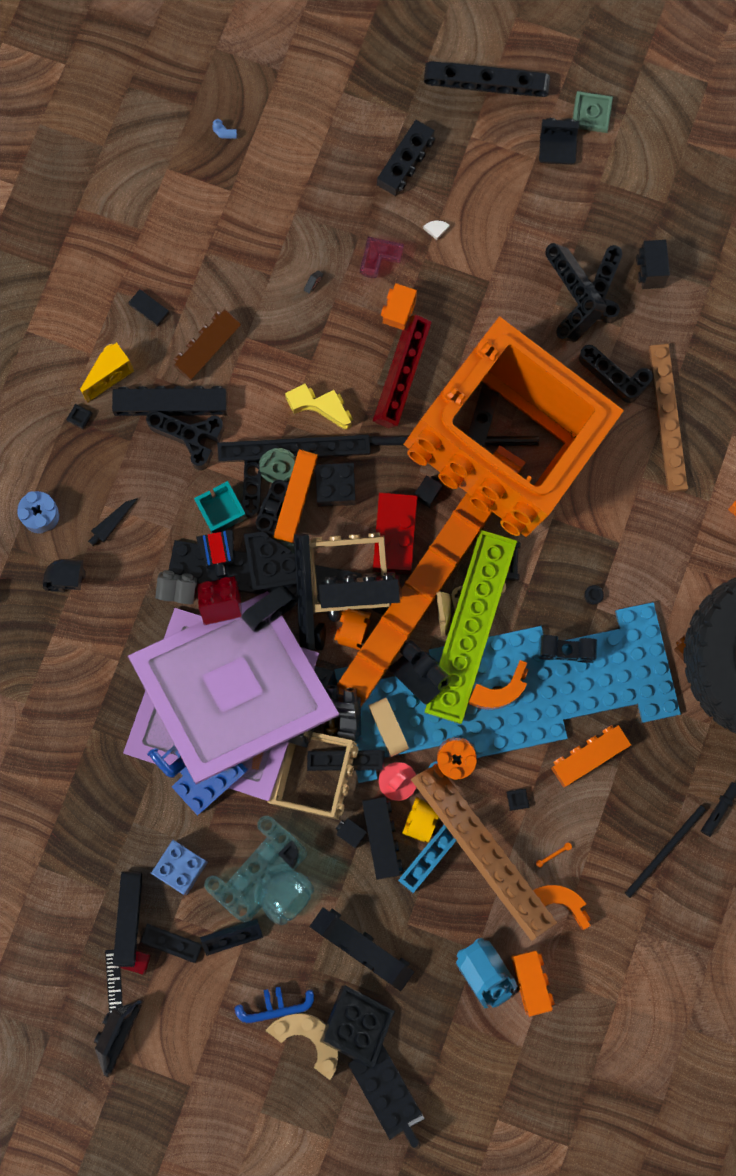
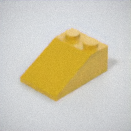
(107, 371)

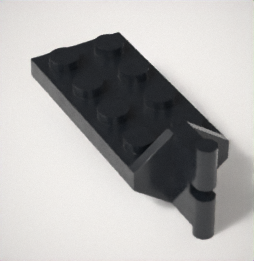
(389, 1097)

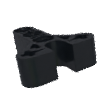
(200, 429)

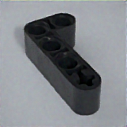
(605, 281)
(614, 371)

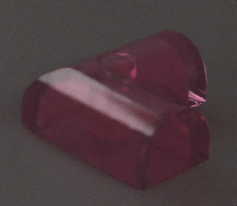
(375, 252)

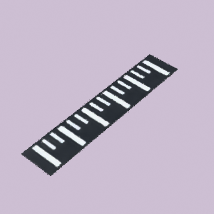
(113, 982)

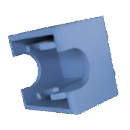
(179, 867)

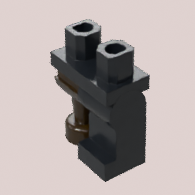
(349, 713)

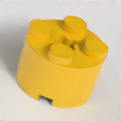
(420, 821)

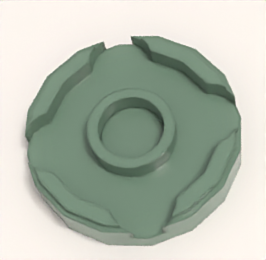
(277, 465)

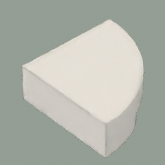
(436, 228)

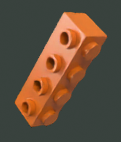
(590, 756)

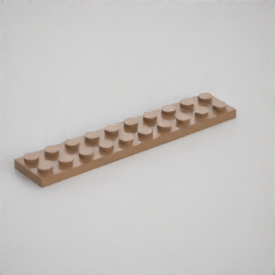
(484, 852)

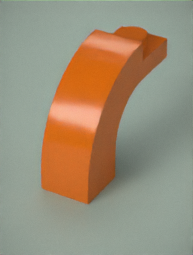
(495, 699)
(566, 897)

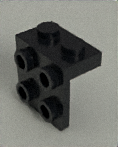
(558, 141)

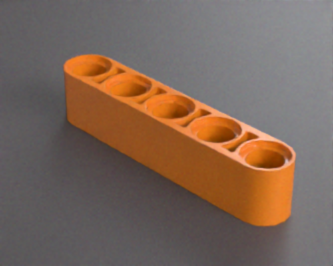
(295, 496)

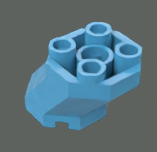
(486, 973)

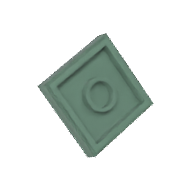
(592, 111)

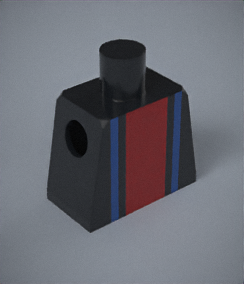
(217, 551)

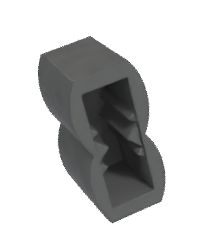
(176, 587)

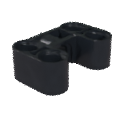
(271, 508)
(581, 651)

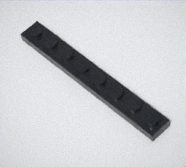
(323, 446)

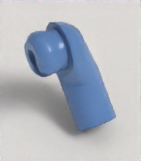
(222, 132)

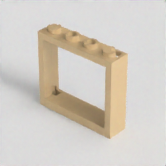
(337, 541)
(342, 787)

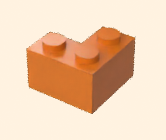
(399, 306)

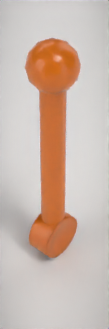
(567, 846)

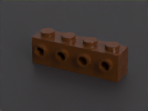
(209, 342)

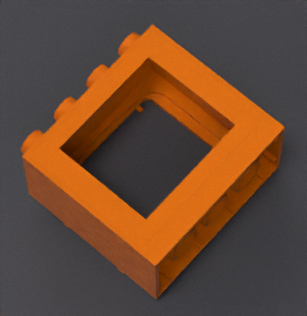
(542, 391)

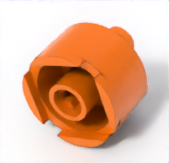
(353, 628)
(455, 769)

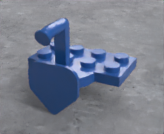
(196, 795)

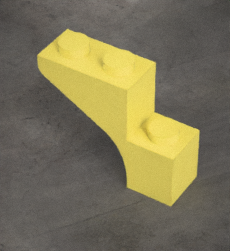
(327, 405)

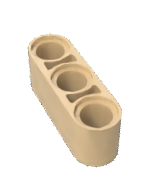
(388, 727)

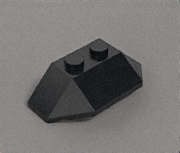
(114, 1035)

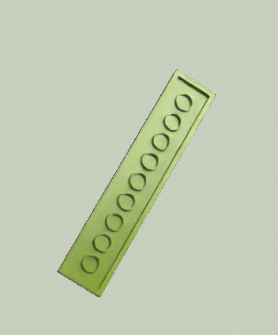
(472, 624)

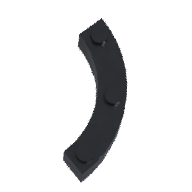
(362, 948)

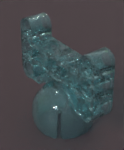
(275, 885)

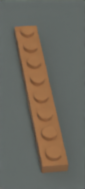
(668, 418)

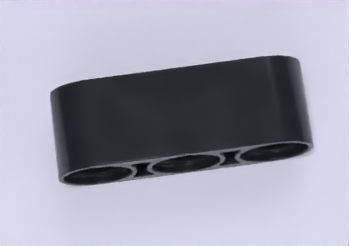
(269, 608)

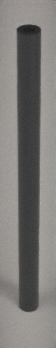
(665, 851)

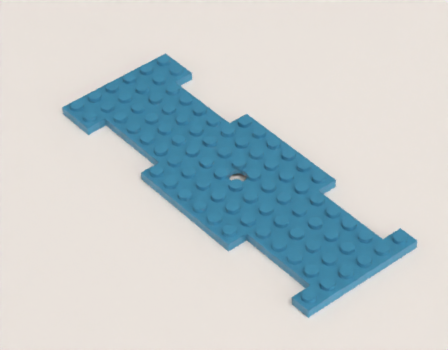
(627, 672)

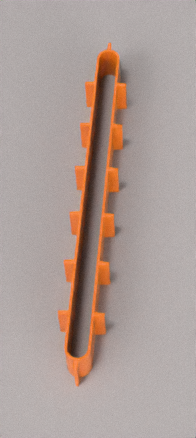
(419, 592)

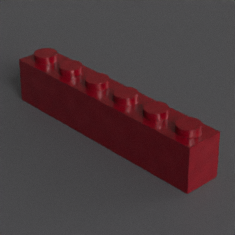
(402, 372)

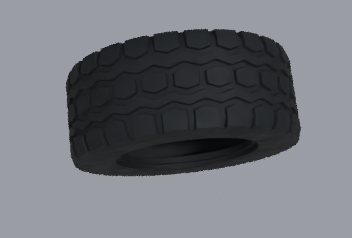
(711, 655)

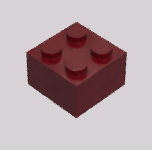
(219, 600)

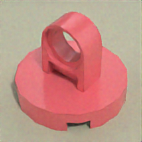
(396, 781)

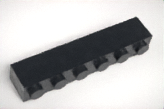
(169, 401)

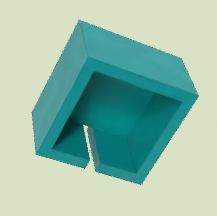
(221, 510)

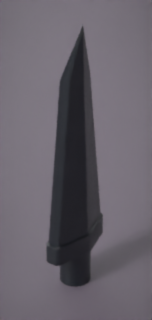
(106, 527)

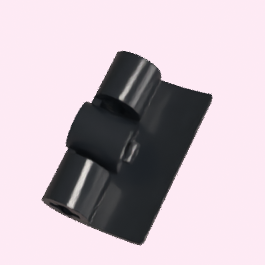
(420, 673)

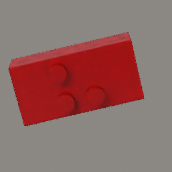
(397, 524)

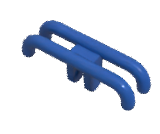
(270, 1013)

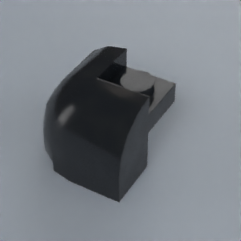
(64, 575)

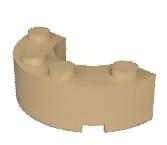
(311, 1028)

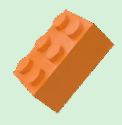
(532, 983)

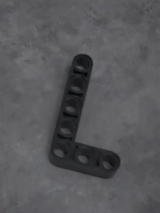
(589, 302)

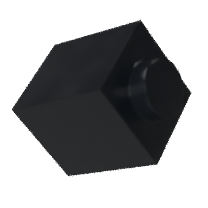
(428, 490)
(350, 832)

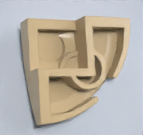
(444, 608)

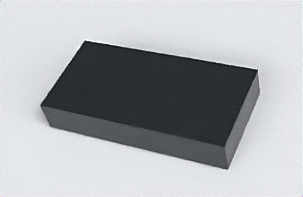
(148, 307)

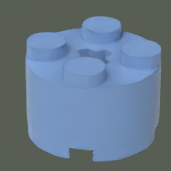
(34, 502)

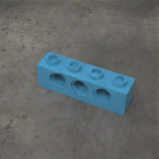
(427, 859)

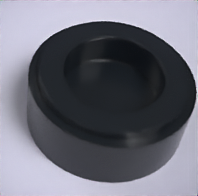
(593, 595)

